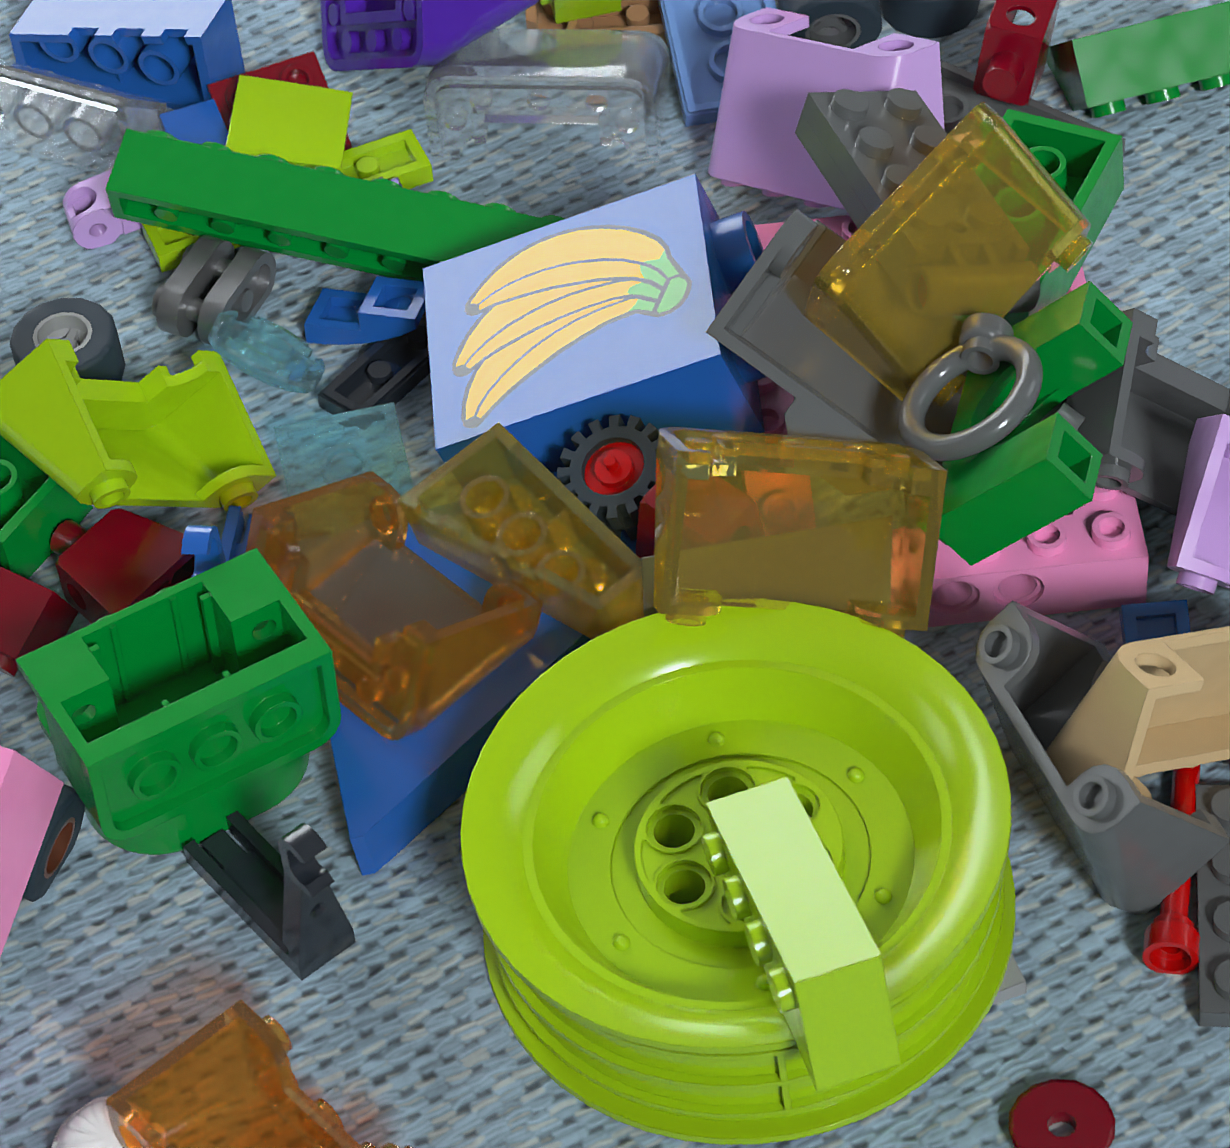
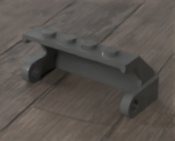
(830, 389)

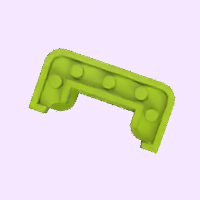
(135, 442)

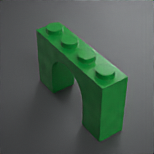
(1043, 465)

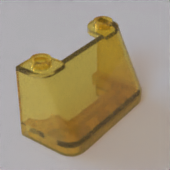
(946, 244)
(795, 522)

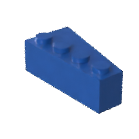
(133, 45)

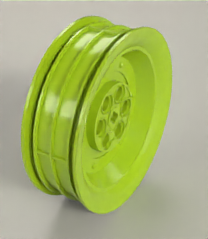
(582, 888)

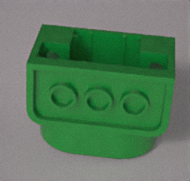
(187, 706)

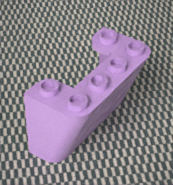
(768, 88)

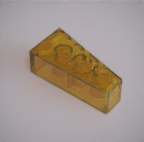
(517, 522)

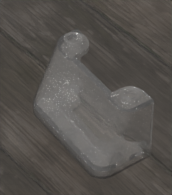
(552, 79)

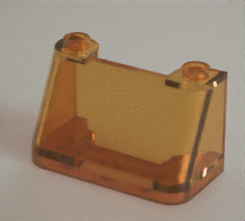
(395, 624)

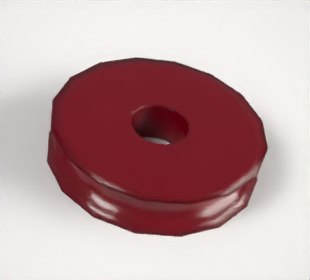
(1061, 1102)

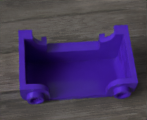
(407, 31)

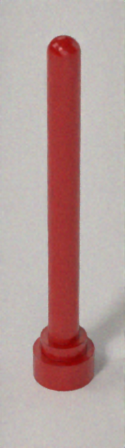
(1171, 940)

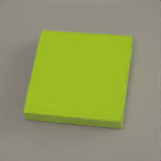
(290, 121)

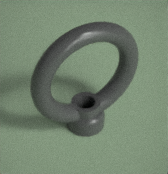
(982, 346)

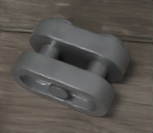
(212, 283)

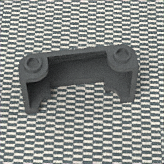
(1146, 417)
(1123, 840)

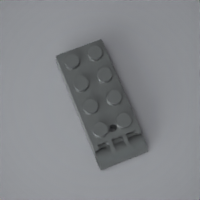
(870, 146)

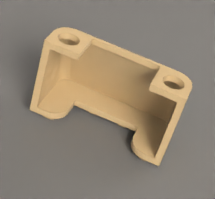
(1152, 709)

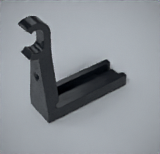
(277, 895)

